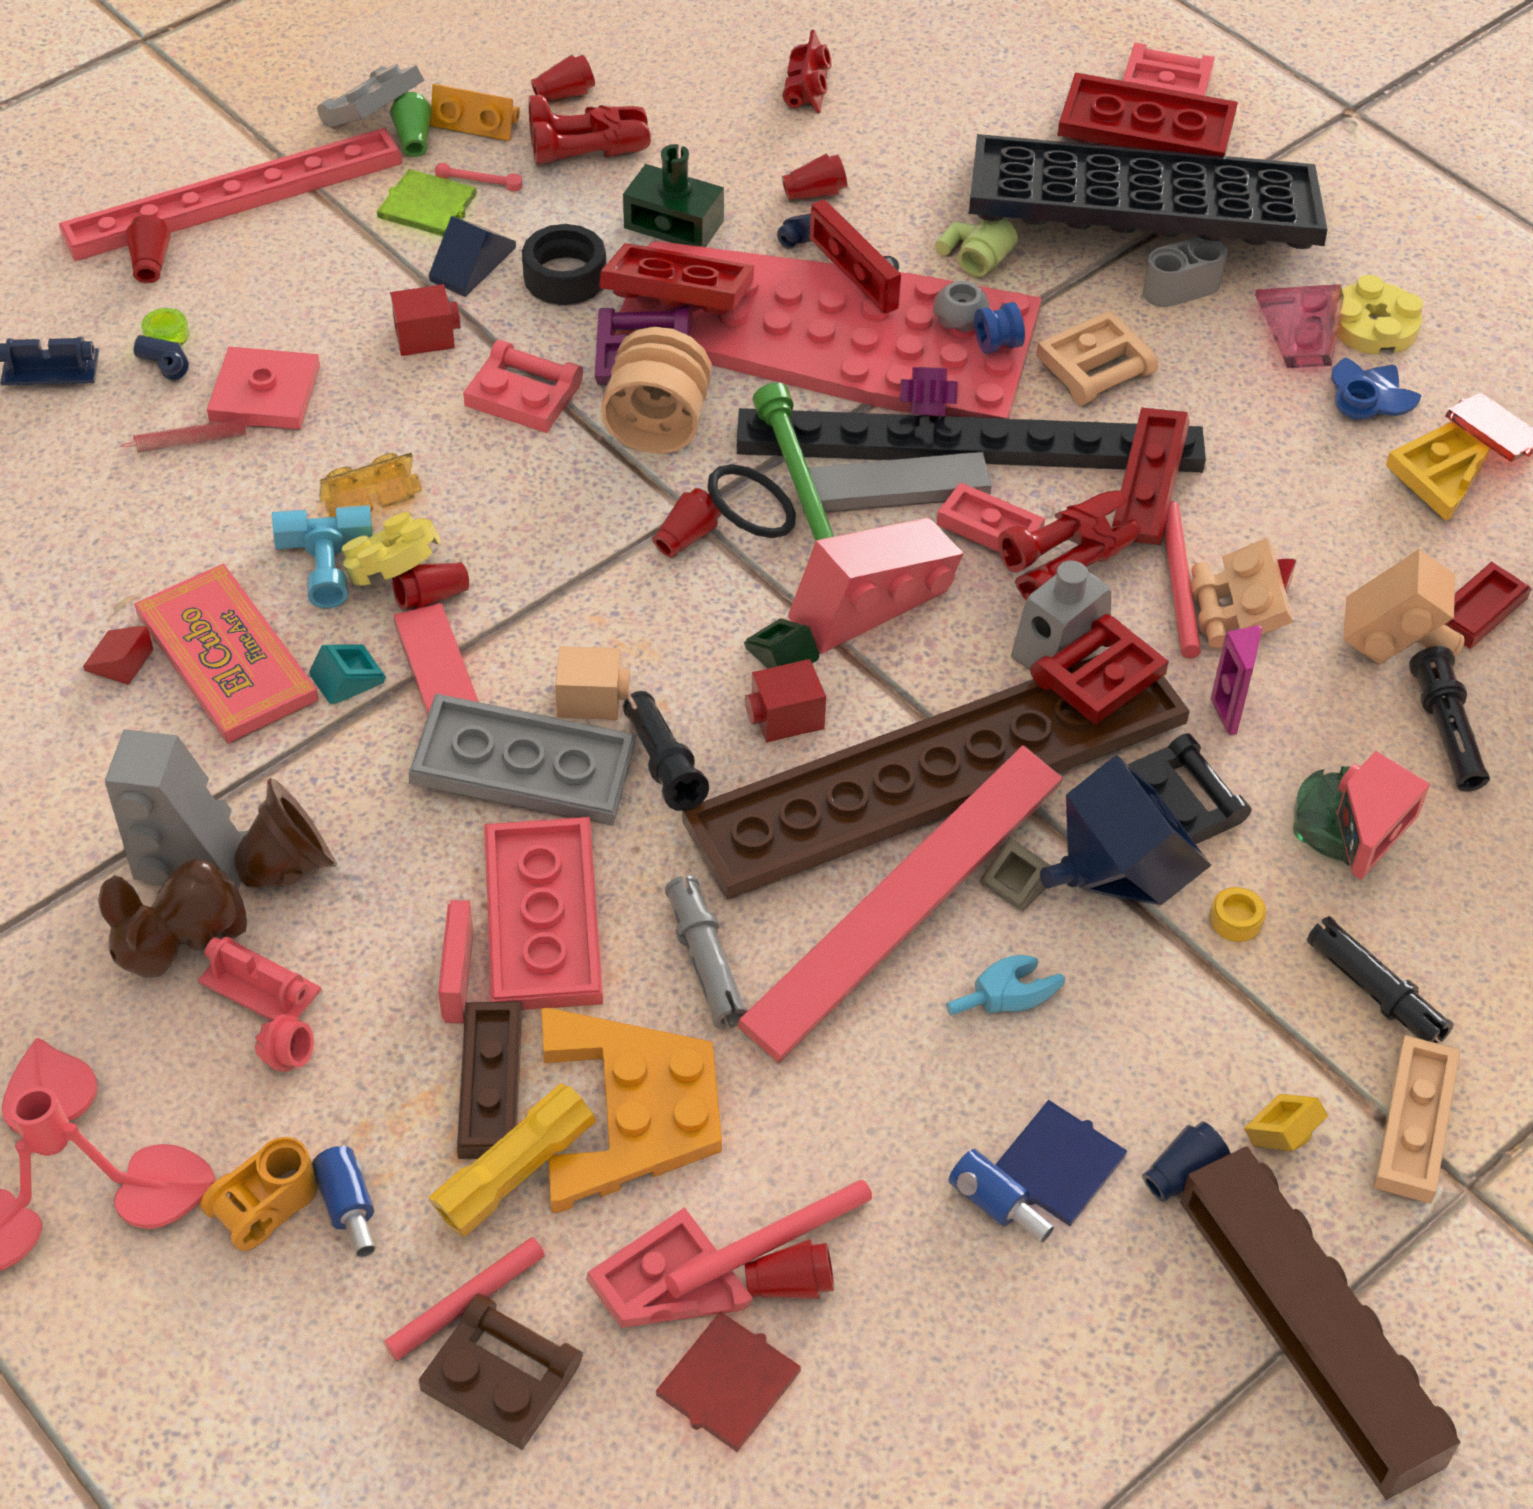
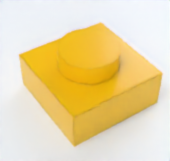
(1286, 1122)

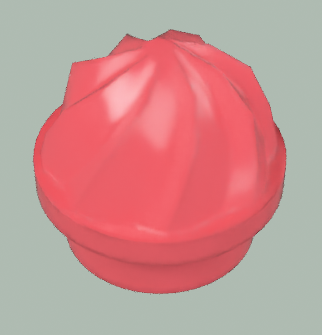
(285, 1043)

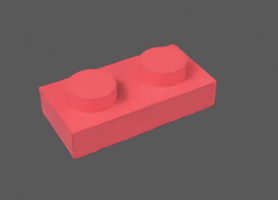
(983, 516)

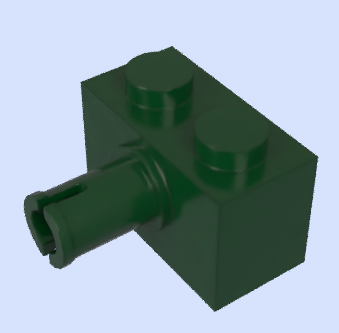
(671, 204)

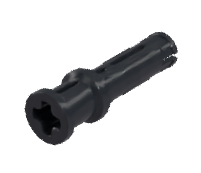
(669, 760)
(1466, 765)

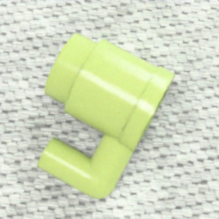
(982, 244)

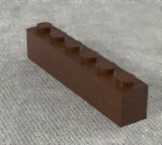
(1320, 1323)

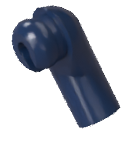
(168, 355)

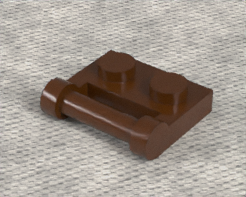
(491, 1388)

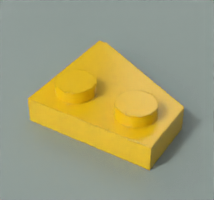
(1440, 466)

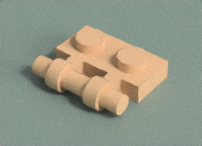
(1255, 588)

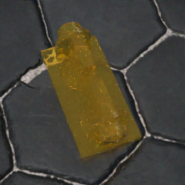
(386, 476)

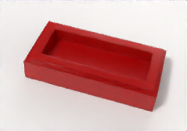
(1486, 602)

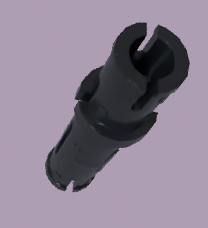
(1397, 997)

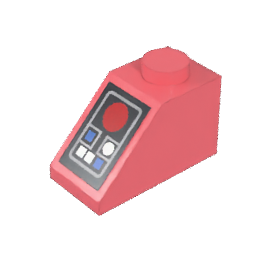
(1376, 809)

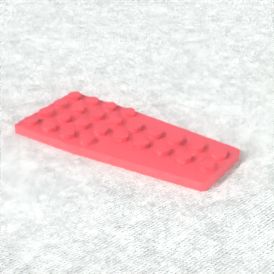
(823, 334)

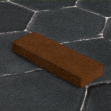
(489, 1075)

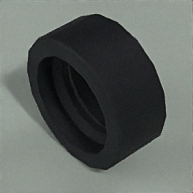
(562, 242)

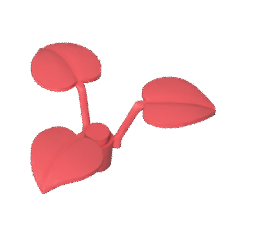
(38, 1104)

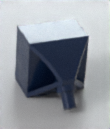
(1124, 840)

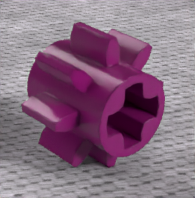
(928, 391)

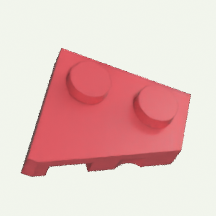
(634, 1278)

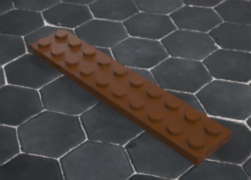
(906, 779)

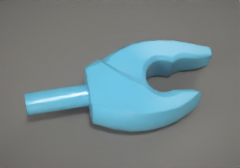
(1001, 991)

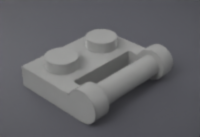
(377, 91)

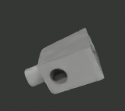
(1060, 613)

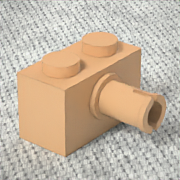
(1403, 608)

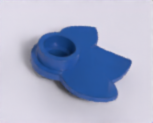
(1370, 391)

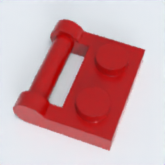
(1108, 678)

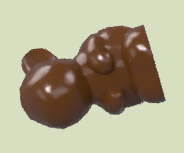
(188, 909)

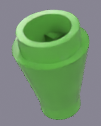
(412, 121)

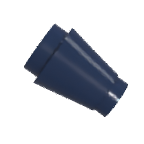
(1186, 1153)

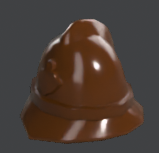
(280, 843)

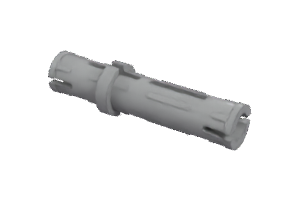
(698, 933)

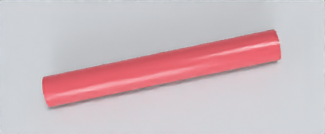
(454, 1305)

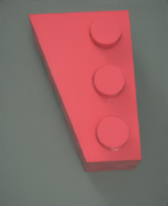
(872, 578)

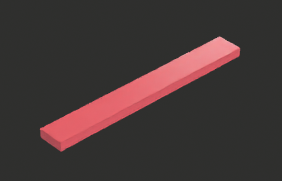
(235, 191)
(898, 904)

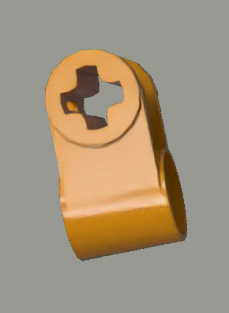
(258, 1195)

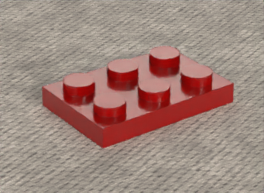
(677, 278)

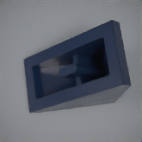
(468, 255)

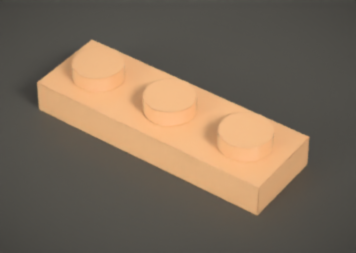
(1417, 1119)

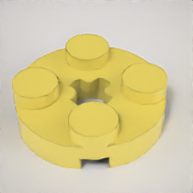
(1397, 312)
(390, 551)

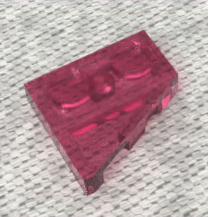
(1303, 322)

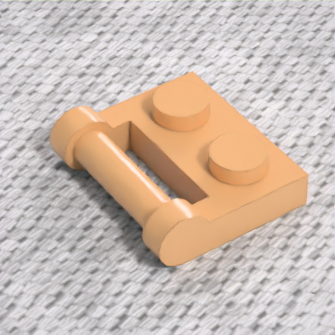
(1092, 345)

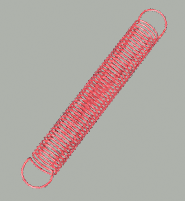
(192, 434)

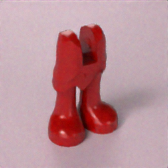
(600, 129)
(1081, 524)

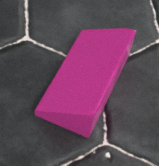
(1234, 675)

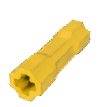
(480, 1187)

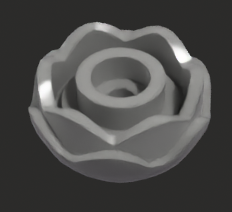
(957, 305)

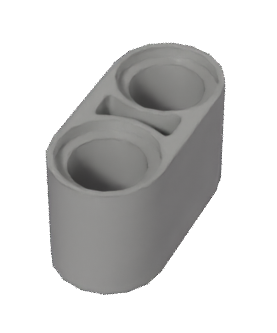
(1184, 271)

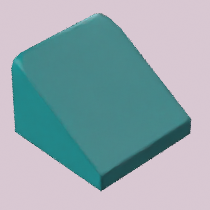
(345, 671)

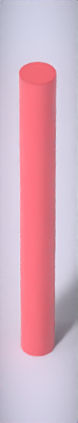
(1181, 584)
(768, 1238)

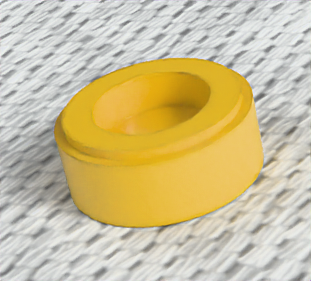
(1237, 914)

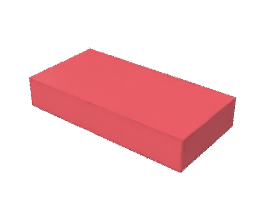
(456, 961)

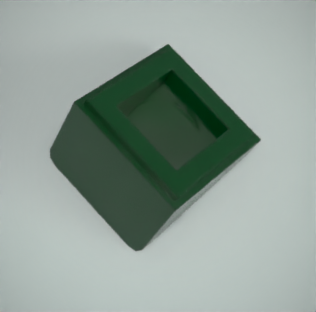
(783, 644)

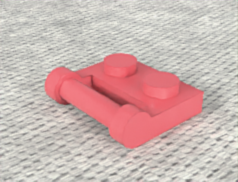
(1169, 70)
(518, 396)

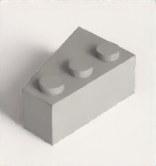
(167, 809)

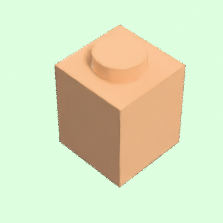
(590, 683)

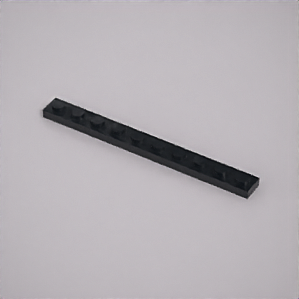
(917, 436)

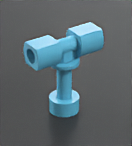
(323, 540)

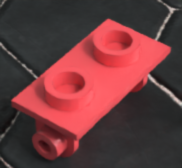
(256, 980)

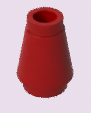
(565, 79)
(816, 179)
(147, 246)
(687, 522)
(429, 584)
(792, 1272)

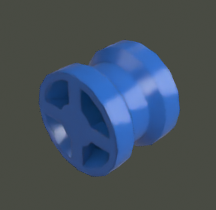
(999, 327)

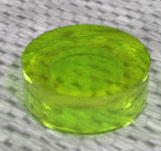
(166, 325)

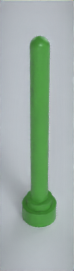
(775, 407)

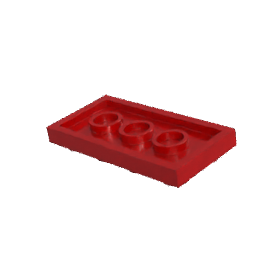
(1145, 116)

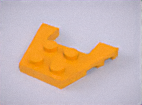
(656, 1103)

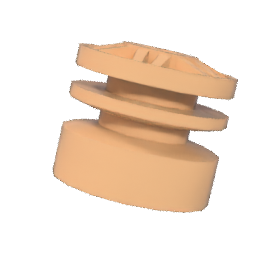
(656, 390)

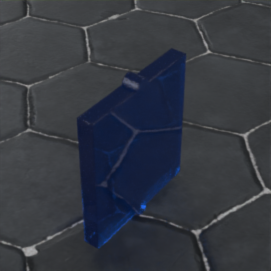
(1061, 1161)

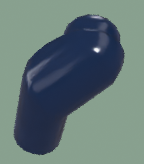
(794, 231)

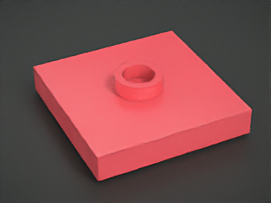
(264, 387)

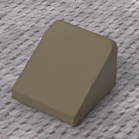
(1015, 874)

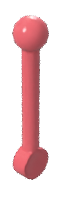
(512, 181)

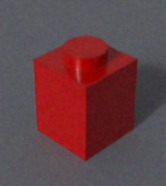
(424, 319)
(786, 701)

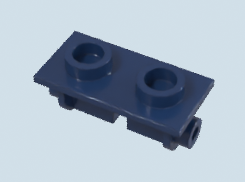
(63, 363)

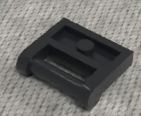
(1160, 773)

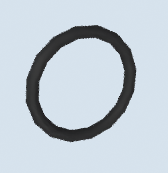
(738, 520)

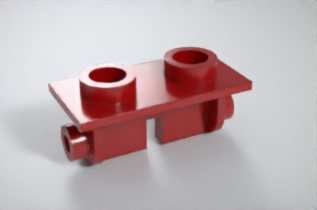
(807, 74)

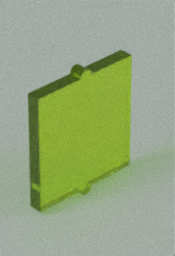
(426, 202)

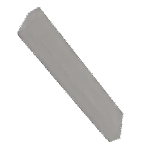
(898, 481)

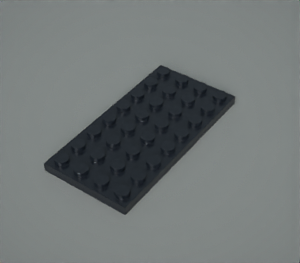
(1147, 191)

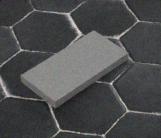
(523, 759)

